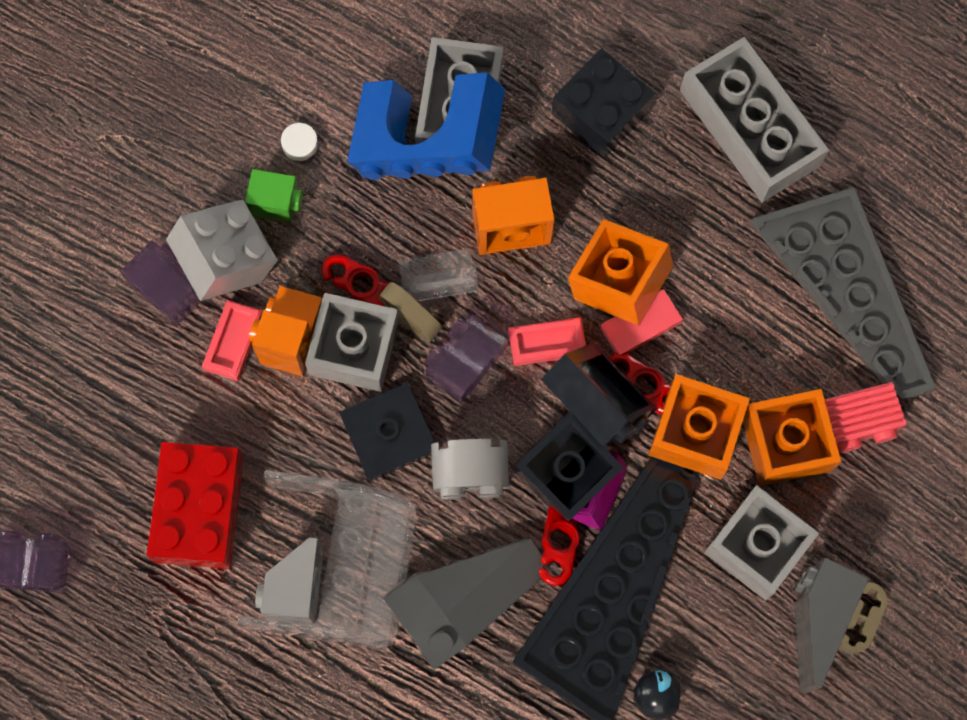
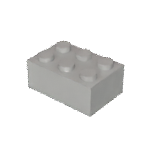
(444, 62)

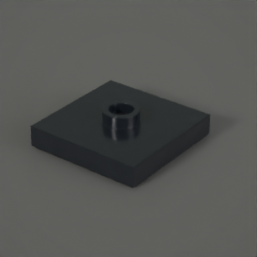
(387, 432)

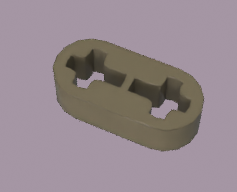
(410, 312)
(869, 622)

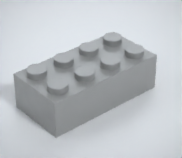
(753, 119)

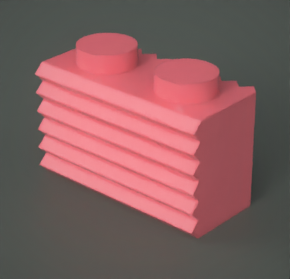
(865, 416)

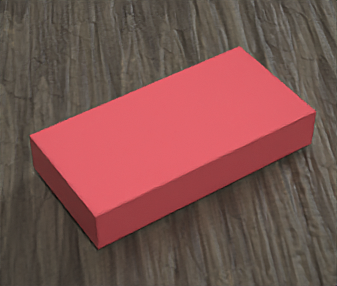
(626, 336)
(231, 340)
(545, 340)

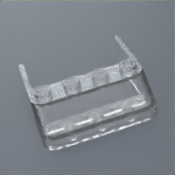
(364, 563)

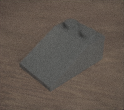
(822, 616)

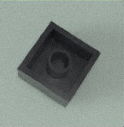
(603, 103)

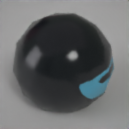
(657, 695)

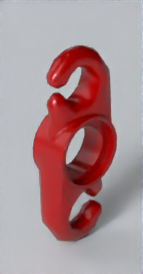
(352, 271)
(637, 369)
(563, 557)

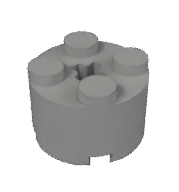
(470, 467)

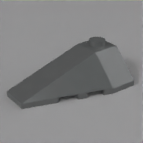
(458, 601)

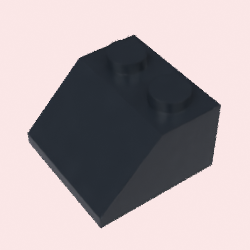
(567, 467)

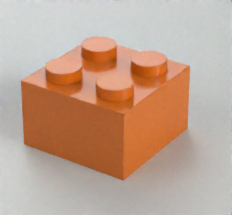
(512, 215)
(621, 272)
(699, 426)
(790, 437)

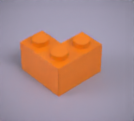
(286, 330)

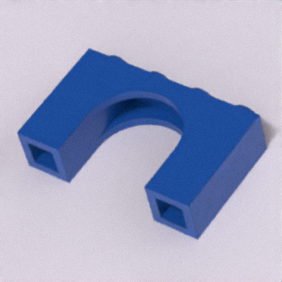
(460, 145)

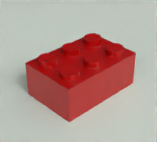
(195, 505)

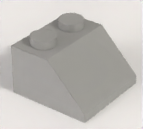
(293, 586)

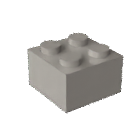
(221, 249)
(352, 342)
(761, 543)

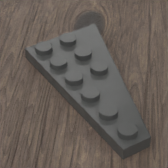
(843, 271)

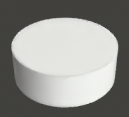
(299, 141)

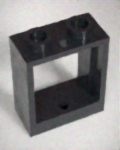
(599, 395)

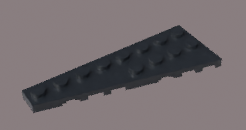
(600, 615)

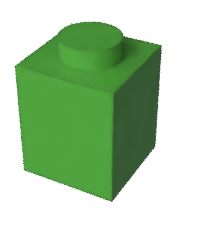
(273, 196)

